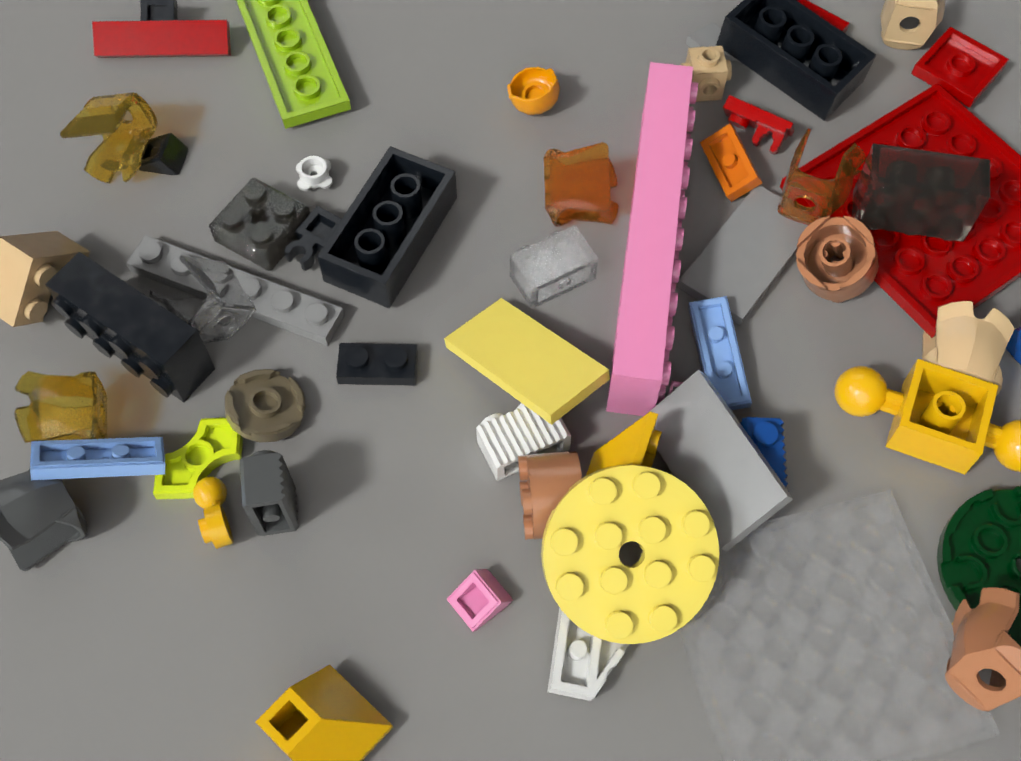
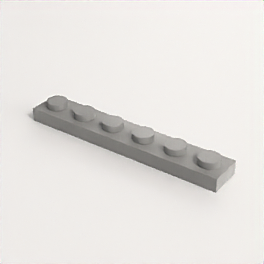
(272, 301)

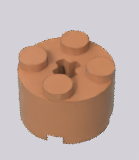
(842, 238)
(547, 482)

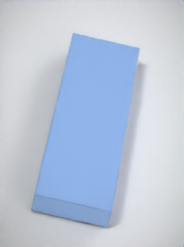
(720, 350)
(97, 458)

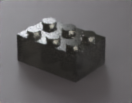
(921, 192)

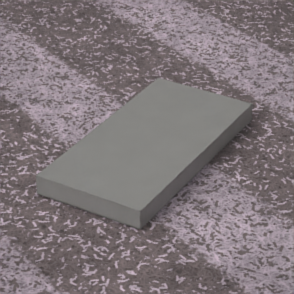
(744, 255)
(717, 459)

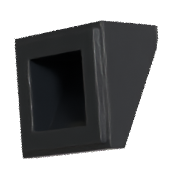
(164, 155)

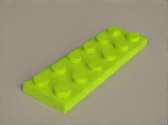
(294, 60)

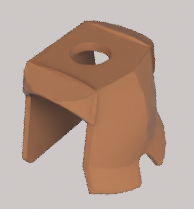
(984, 643)

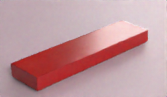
(161, 38)

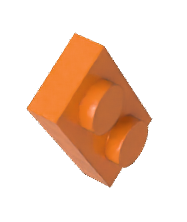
(730, 162)

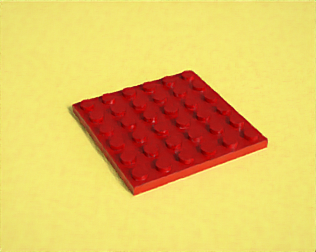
(927, 270)

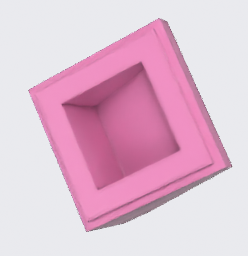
(479, 598)

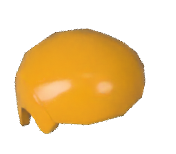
(534, 90)

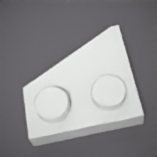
(580, 661)

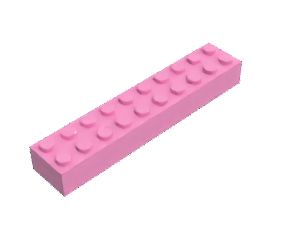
(653, 243)

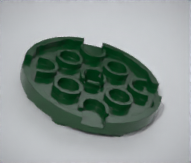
(982, 549)

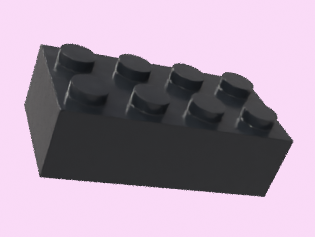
(796, 52)
(388, 227)
(130, 327)

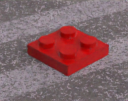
(960, 66)

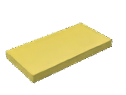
(527, 360)

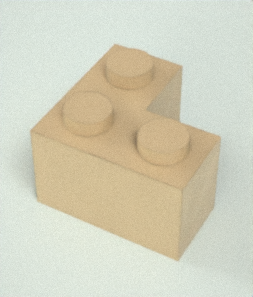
(25, 268)

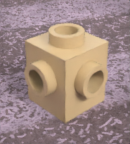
(710, 71)

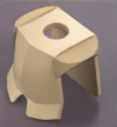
(894, 11)
(969, 343)

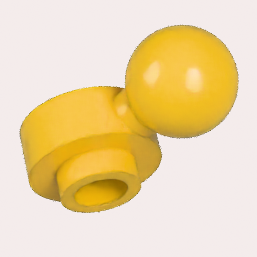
(210, 495)

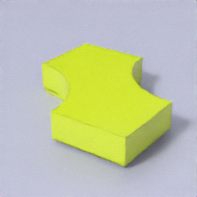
(208, 449)

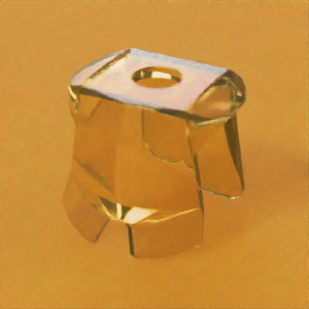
(122, 138)
(62, 407)

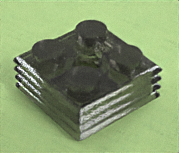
(259, 223)

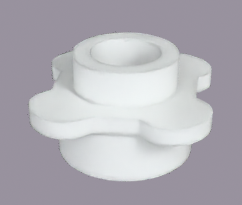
(313, 166)

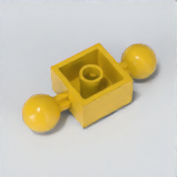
(936, 415)

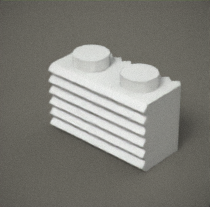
(518, 434)

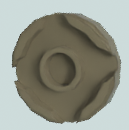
(264, 406)

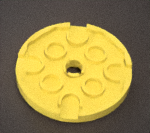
(668, 580)

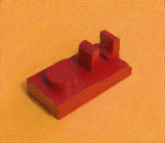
(744, 114)

